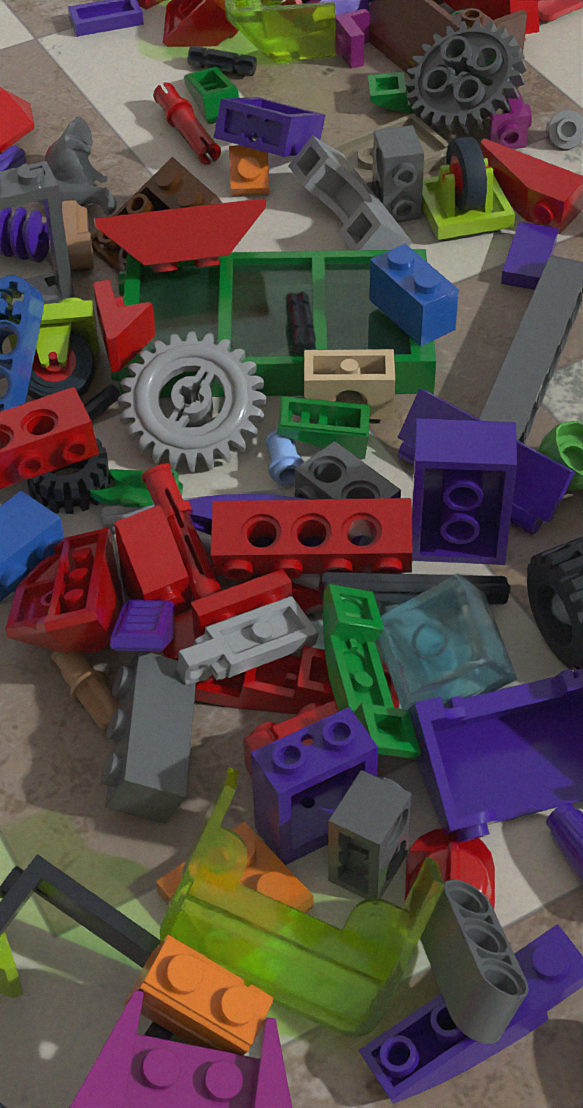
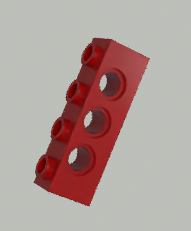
(44, 436)
(291, 521)

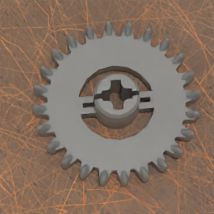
(187, 429)

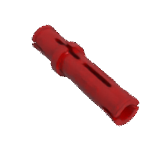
(181, 115)
(177, 512)

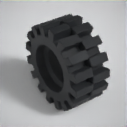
(75, 488)

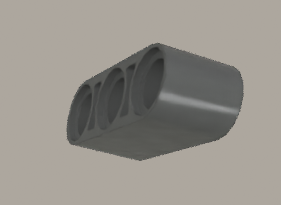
(473, 962)

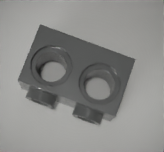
(398, 171)
(341, 475)
(369, 835)

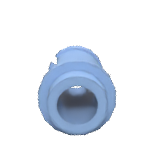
(283, 458)

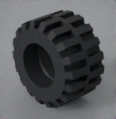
(557, 599)

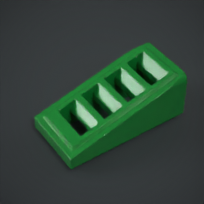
(208, 89)
(336, 423)

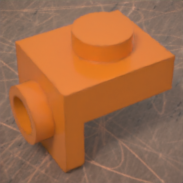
(248, 171)

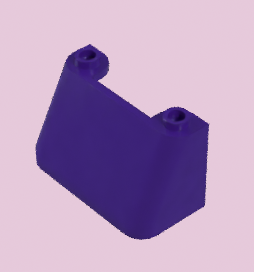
(501, 752)

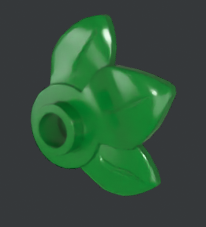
(128, 489)

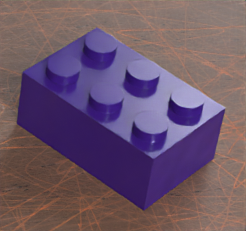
(463, 490)

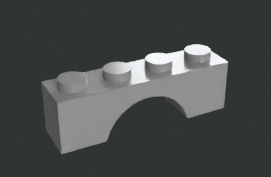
(343, 190)

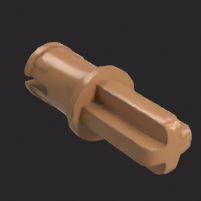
(86, 685)

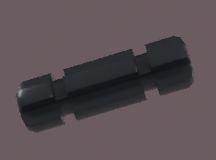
(223, 60)
(300, 322)

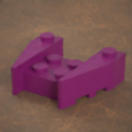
(171, 1074)

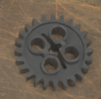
(465, 76)

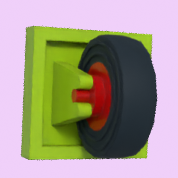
(465, 194)
(63, 348)

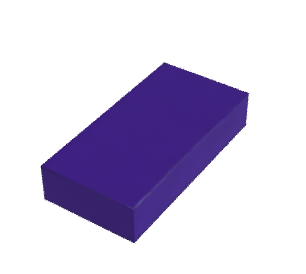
(104, 16)
(528, 255)

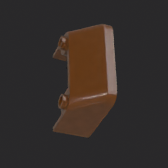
(403, 26)

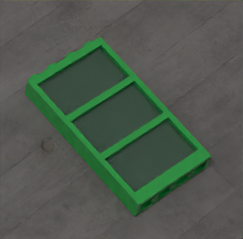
(247, 305)

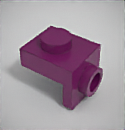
(351, 35)
(511, 126)

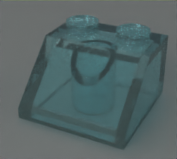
(445, 645)

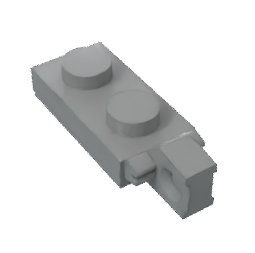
(247, 642)

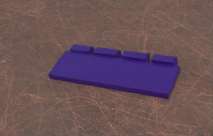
(538, 479)

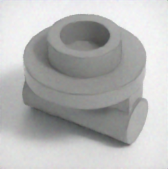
(565, 129)

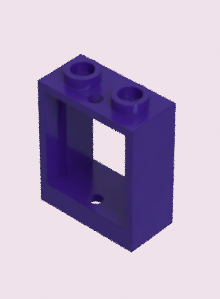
(278, 126)
(286, 767)

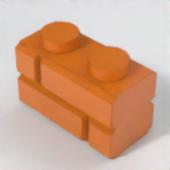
(200, 999)

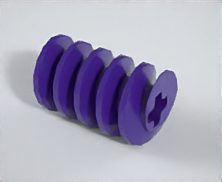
(23, 235)

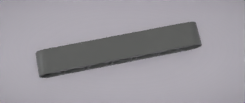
(537, 347)

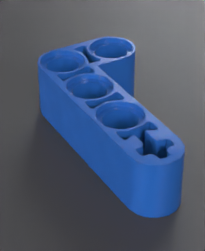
(18, 363)

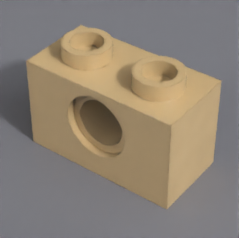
(352, 378)

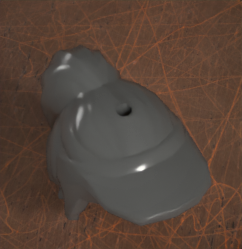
(74, 171)

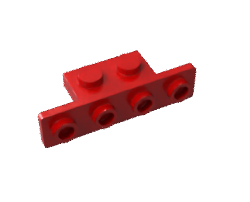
(235, 602)

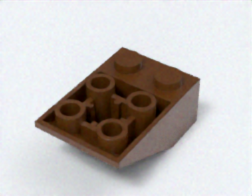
(167, 189)

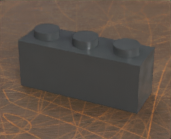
(149, 738)

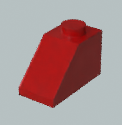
(151, 559)

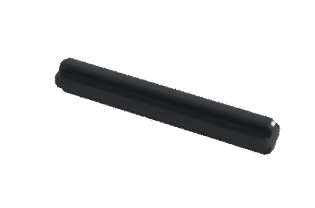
(403, 587)

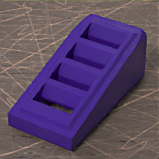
(144, 626)

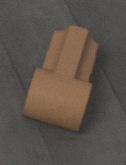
(77, 236)

